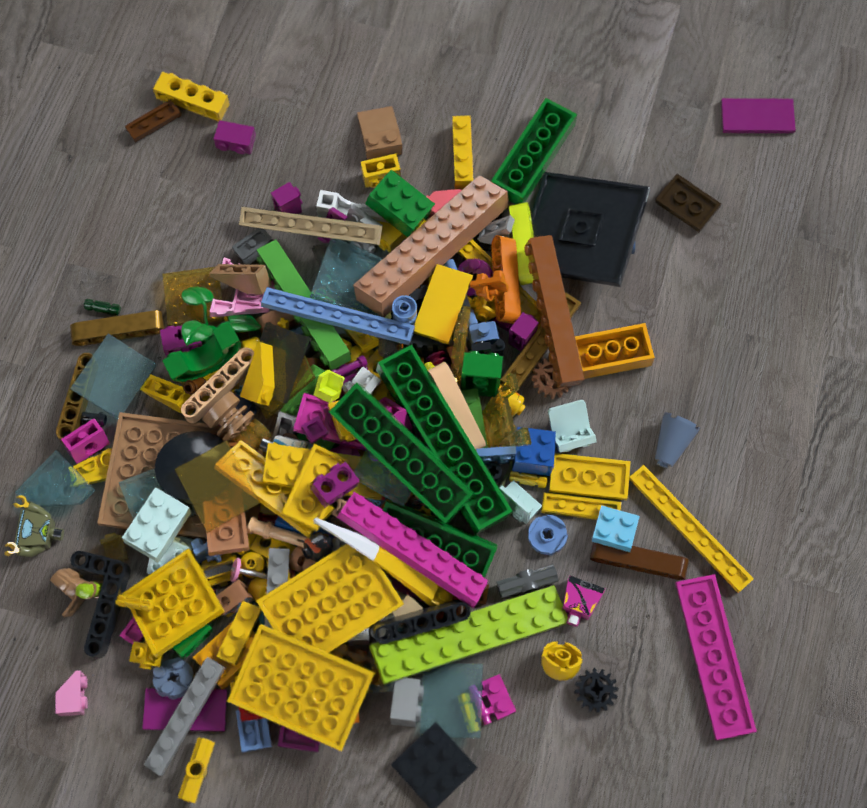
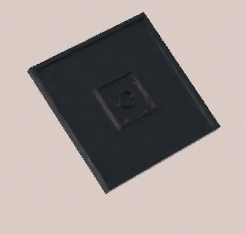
(589, 224)

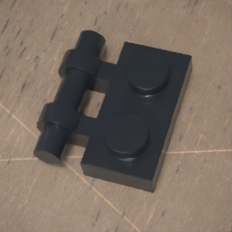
(486, 348)

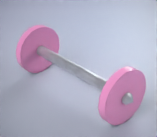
(235, 570)

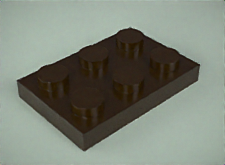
(688, 203)

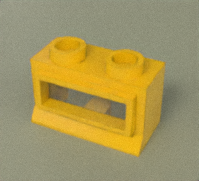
(219, 572)

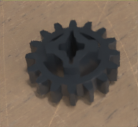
(605, 689)

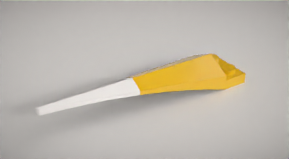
(415, 581)

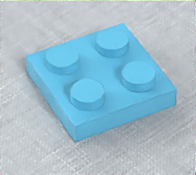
(615, 528)

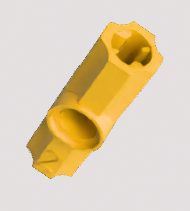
(191, 783)

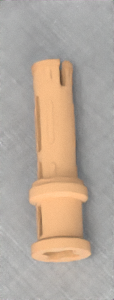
(269, 530)

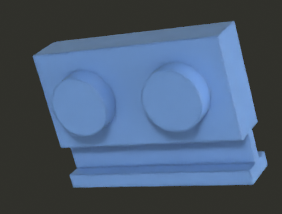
(253, 734)

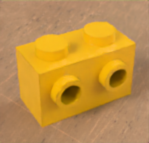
(377, 168)

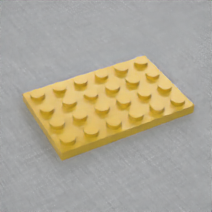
(331, 600)
(301, 687)

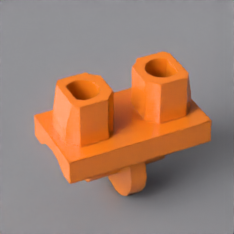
(488, 287)

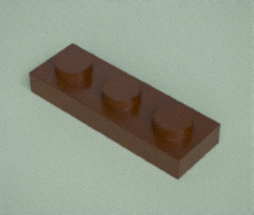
(152, 120)

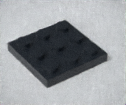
(434, 766)

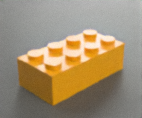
(615, 350)

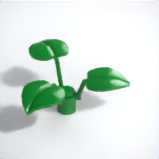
(195, 331)

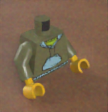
(34, 530)

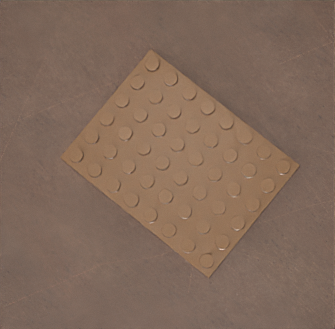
(135, 452)

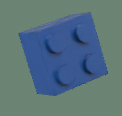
(538, 456)

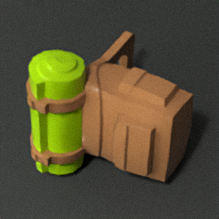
(76, 588)

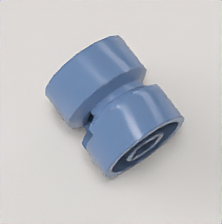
(404, 309)

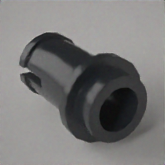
(101, 418)

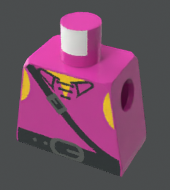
(580, 599)

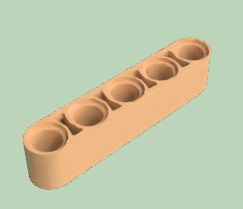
(216, 394)
(452, 394)

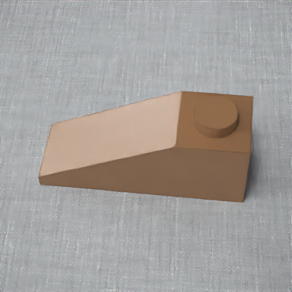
(245, 278)

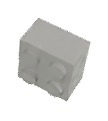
(405, 702)

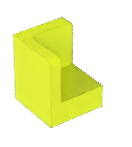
(329, 386)

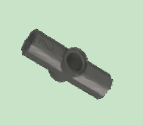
(527, 581)

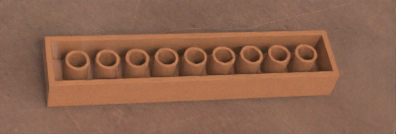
(431, 245)

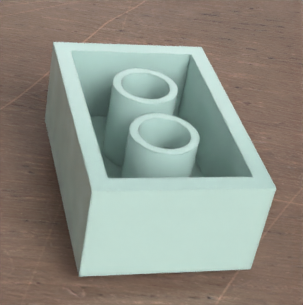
(156, 525)

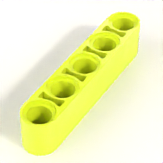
(522, 232)

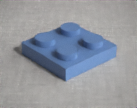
(499, 454)

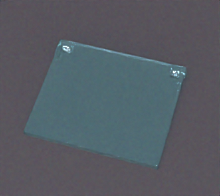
(113, 376)
(453, 699)

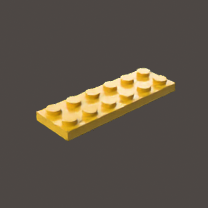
(286, 462)
(269, 495)

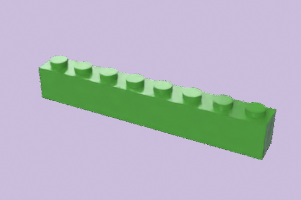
(287, 279)

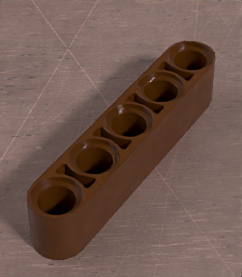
(642, 561)

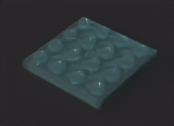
(338, 273)

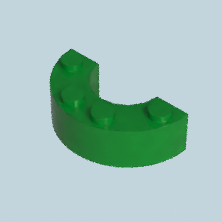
(204, 359)

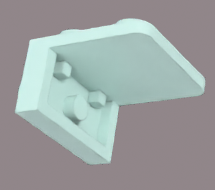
(571, 426)

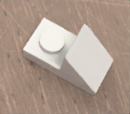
(366, 379)

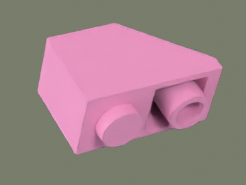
(70, 696)

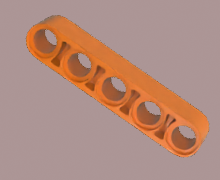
(505, 259)

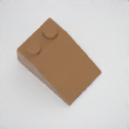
(380, 132)

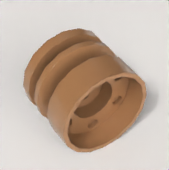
(228, 417)

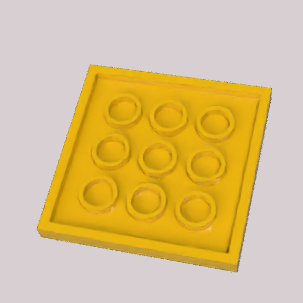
(181, 603)

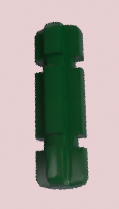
(103, 307)

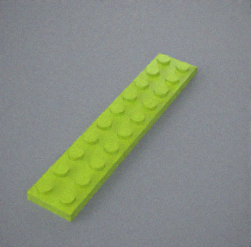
(479, 633)

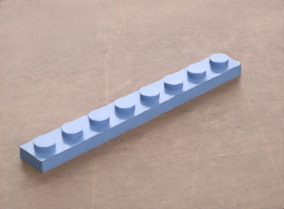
(337, 316)

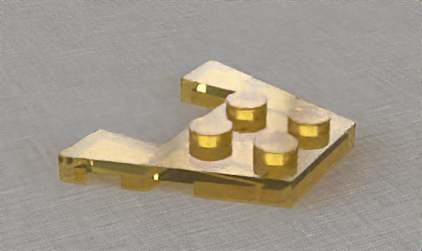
(498, 418)

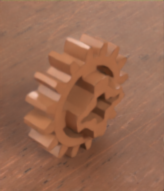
(545, 375)

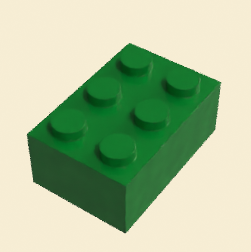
(399, 203)
(481, 372)

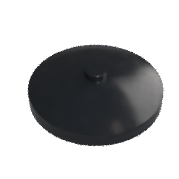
(179, 452)

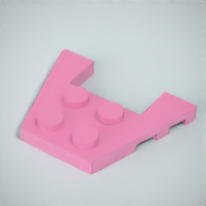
(241, 304)

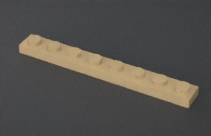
(310, 225)

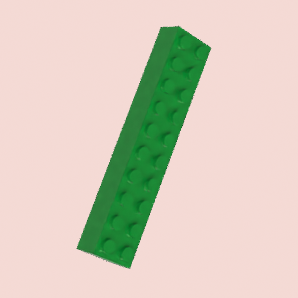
(443, 435)

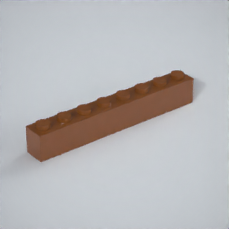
(554, 311)

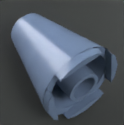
(673, 439)

